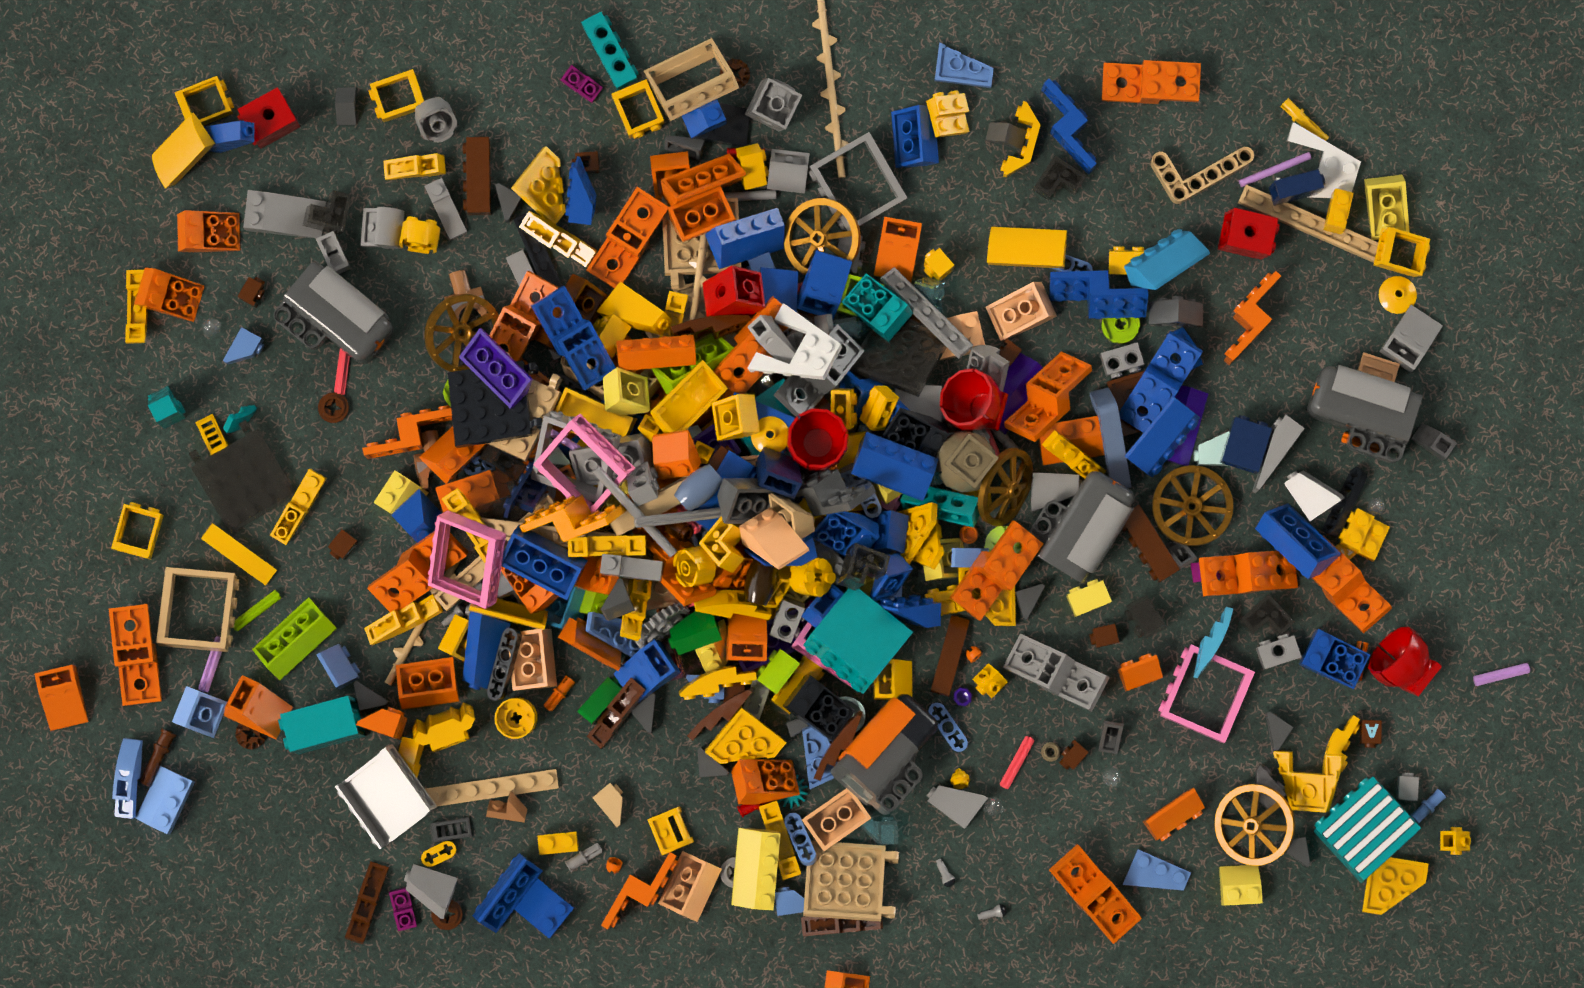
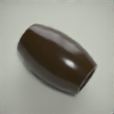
(760, 583)

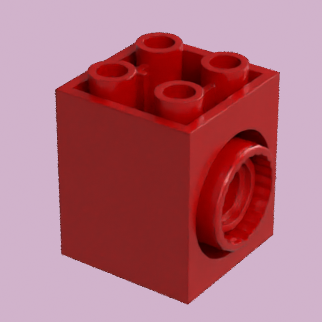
(258, 112)
(1260, 233)
(734, 292)

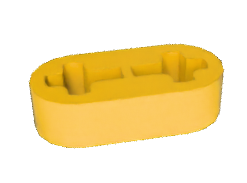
(436, 849)

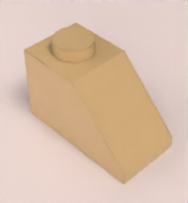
(611, 802)

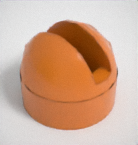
(976, 652)
(613, 867)

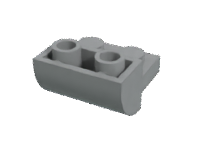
(788, 171)
(382, 227)
(987, 359)

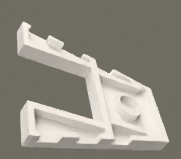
(1336, 165)
(813, 355)

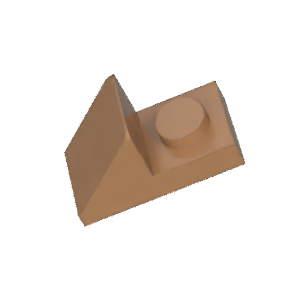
(512, 810)

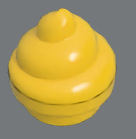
(960, 779)

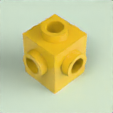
(989, 681)
(1455, 840)

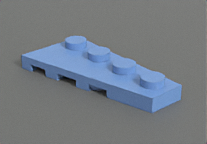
(610, 633)

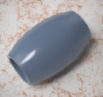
(698, 487)

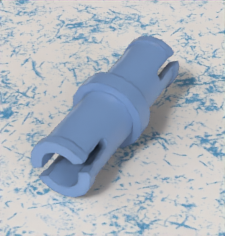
(1428, 806)

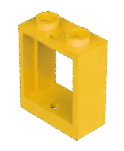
(390, 80)
(214, 81)
(631, 91)
(1385, 247)
(136, 508)

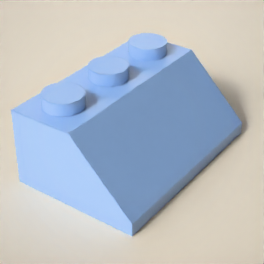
(165, 800)

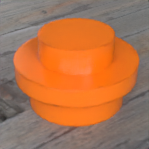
(968, 534)

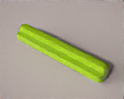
(256, 610)

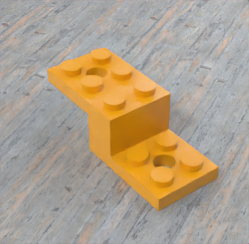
(572, 517)

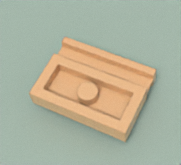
(1378, 367)

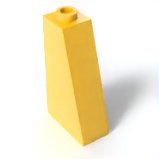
(635, 310)

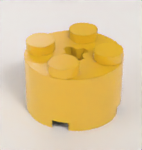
(419, 235)
(694, 566)
(812, 578)

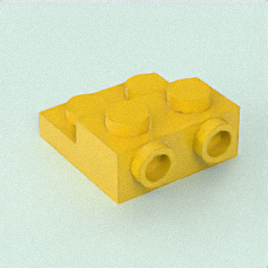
(948, 113)
(1363, 534)

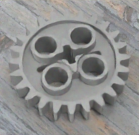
(661, 622)

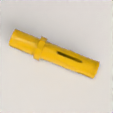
(1303, 120)

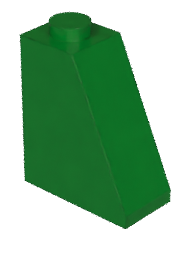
(694, 632)
(599, 700)

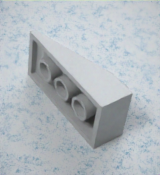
(278, 214)
(1280, 441)
(632, 447)

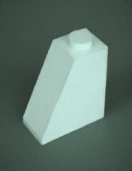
(1210, 452)

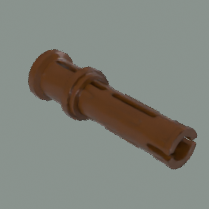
(160, 749)

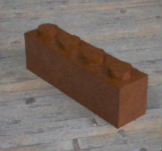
(477, 176)
(1149, 545)

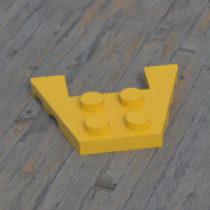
(1309, 790)

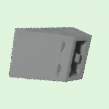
(1411, 338)

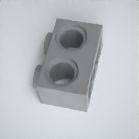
(333, 252)
(1120, 355)
(643, 484)
(784, 618)

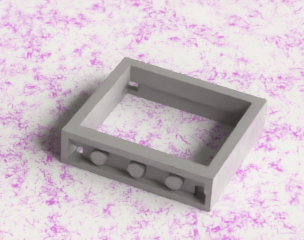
(824, 190)
(557, 418)

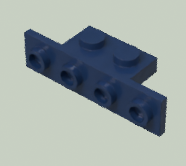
(526, 494)

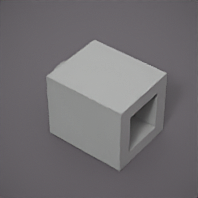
(1407, 787)

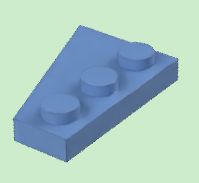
(960, 69)
(815, 747)
(1155, 873)

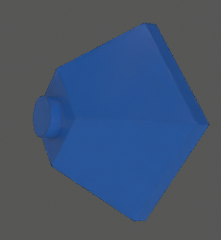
(704, 119)
(417, 516)
(891, 582)

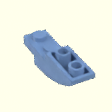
(126, 776)

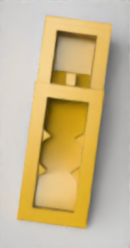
(415, 166)

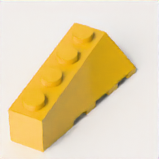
(806, 667)

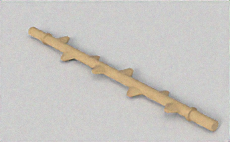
(830, 93)
(698, 264)
(414, 639)

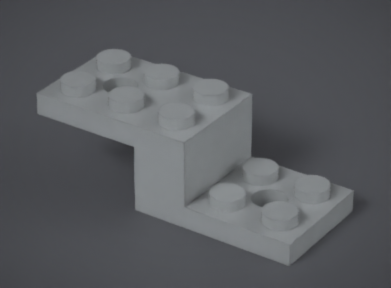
(1056, 672)

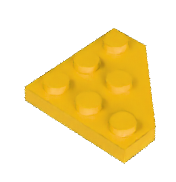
(542, 186)
(920, 524)
(931, 550)
(1003, 608)
(744, 739)
(1392, 883)

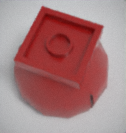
(972, 401)
(817, 439)
(1412, 666)

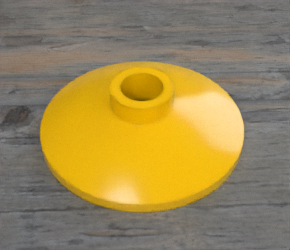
(1391, 301)
(778, 441)

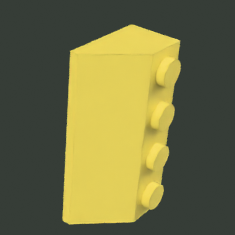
(755, 868)

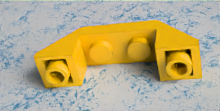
(1026, 117)

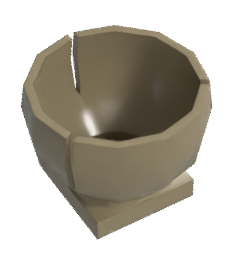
(965, 461)

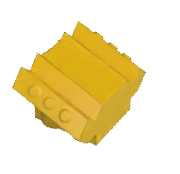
(444, 728)

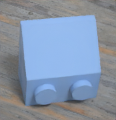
(199, 712)

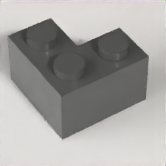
(1176, 312)

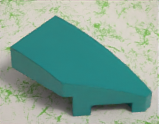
(233, 420)

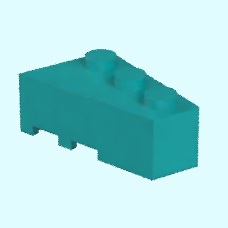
(165, 407)

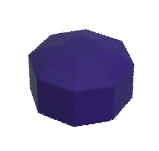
(962, 697)

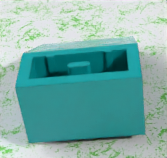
(877, 307)

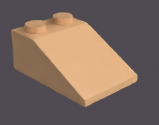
(1021, 310)
(970, 327)
(772, 538)

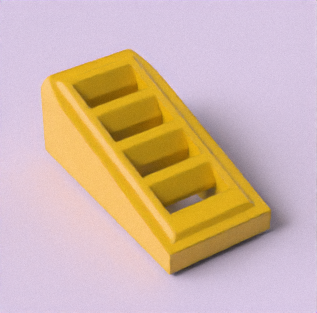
(218, 431)

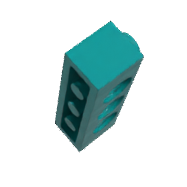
(619, 78)
(951, 506)

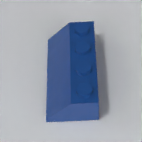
(747, 238)
(1163, 437)
(894, 466)
(731, 467)
(1297, 540)
(542, 562)
(507, 893)

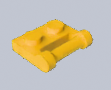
(664, 833)

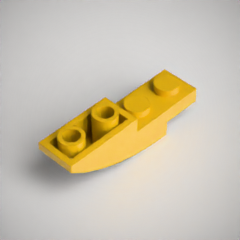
(1071, 455)
(298, 506)
(728, 602)
(709, 682)
(1340, 741)

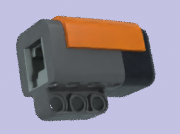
(883, 753)

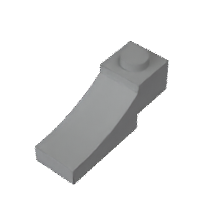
(445, 209)
(631, 567)

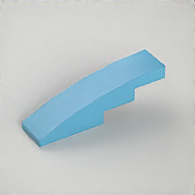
(1210, 644)

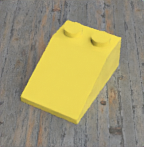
(1386, 204)

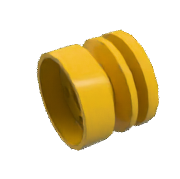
(510, 727)

